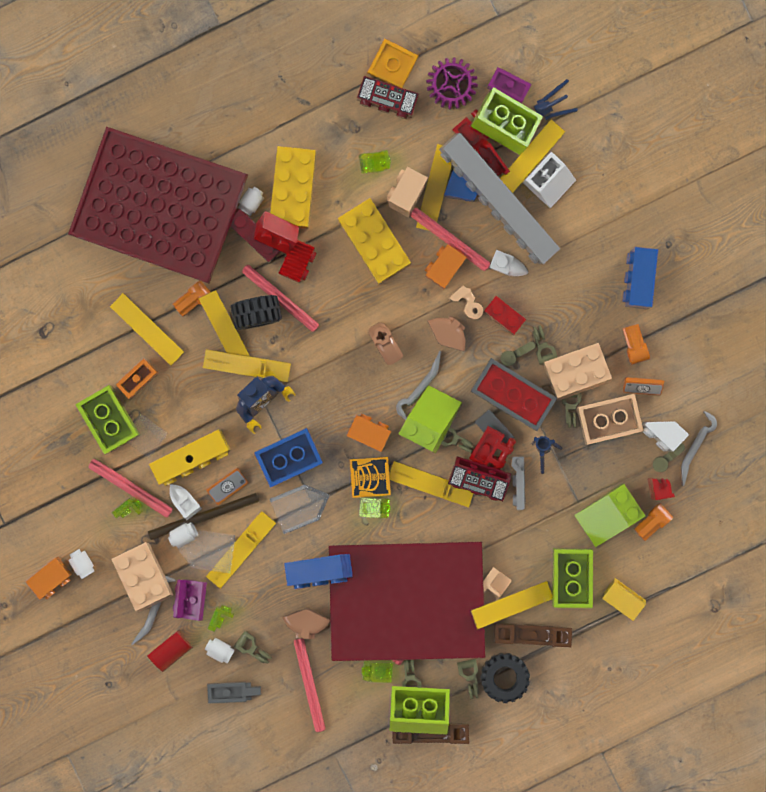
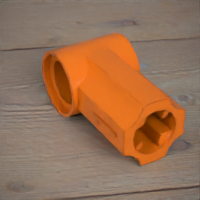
(191, 298)
(637, 349)
(656, 519)

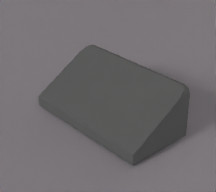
(491, 420)

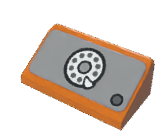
(643, 386)
(227, 486)

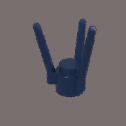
(544, 108)
(543, 446)

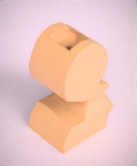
(472, 309)

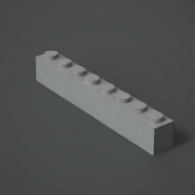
(499, 199)

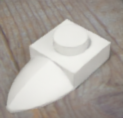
(507, 264)
(184, 501)

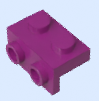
(509, 85)
(189, 599)

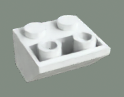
(550, 180)
(667, 434)

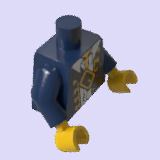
(257, 396)

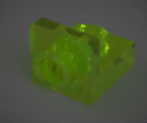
(374, 507)
(123, 510)
(217, 620)
(377, 672)

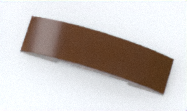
(533, 635)
(457, 734)

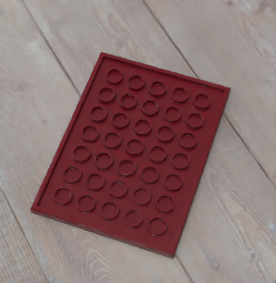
(158, 204)
(408, 602)

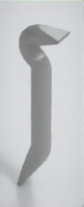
(420, 388)
(696, 444)
(151, 617)

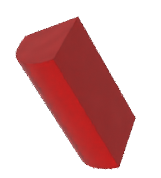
(169, 651)

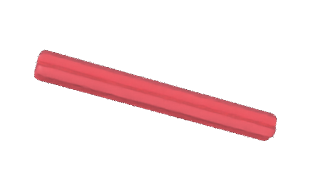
(450, 239)
(285, 302)
(130, 488)
(309, 685)

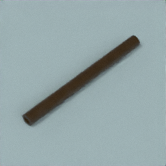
(205, 515)

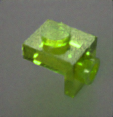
(374, 162)

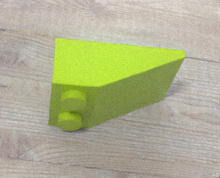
(430, 419)
(609, 515)

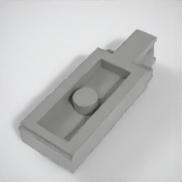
(518, 464)

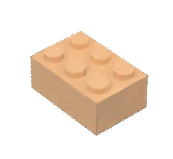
(407, 192)
(577, 371)
(609, 419)
(142, 577)

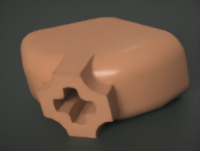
(448, 332)
(385, 343)
(306, 623)

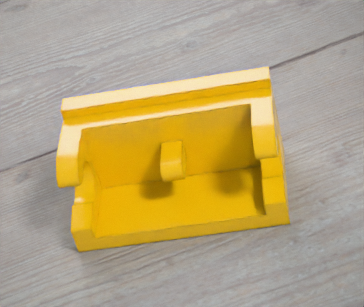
(624, 599)

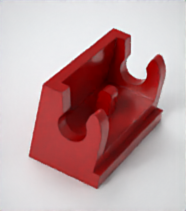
(491, 157)
(660, 490)

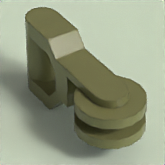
(537, 333)
(508, 357)
(571, 419)
(467, 445)
(660, 463)
(262, 657)
(409, 664)
(469, 664)

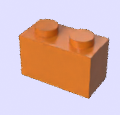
(445, 266)
(137, 378)
(368, 432)
(49, 578)

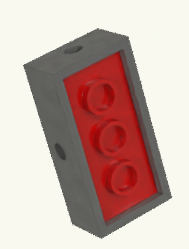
(513, 394)

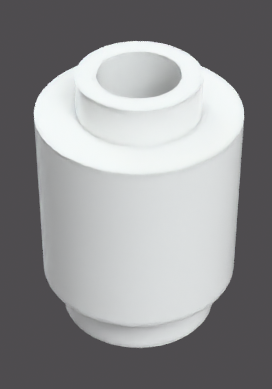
(251, 200)
(183, 535)
(81, 563)
(219, 650)

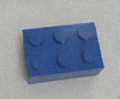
(640, 278)
(288, 457)
(318, 571)

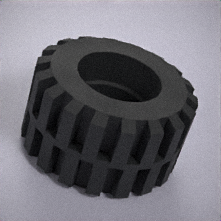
(256, 312)
(512, 693)

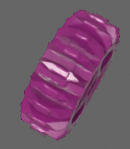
(444, 88)

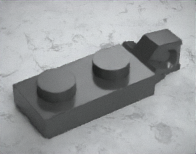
(231, 692)

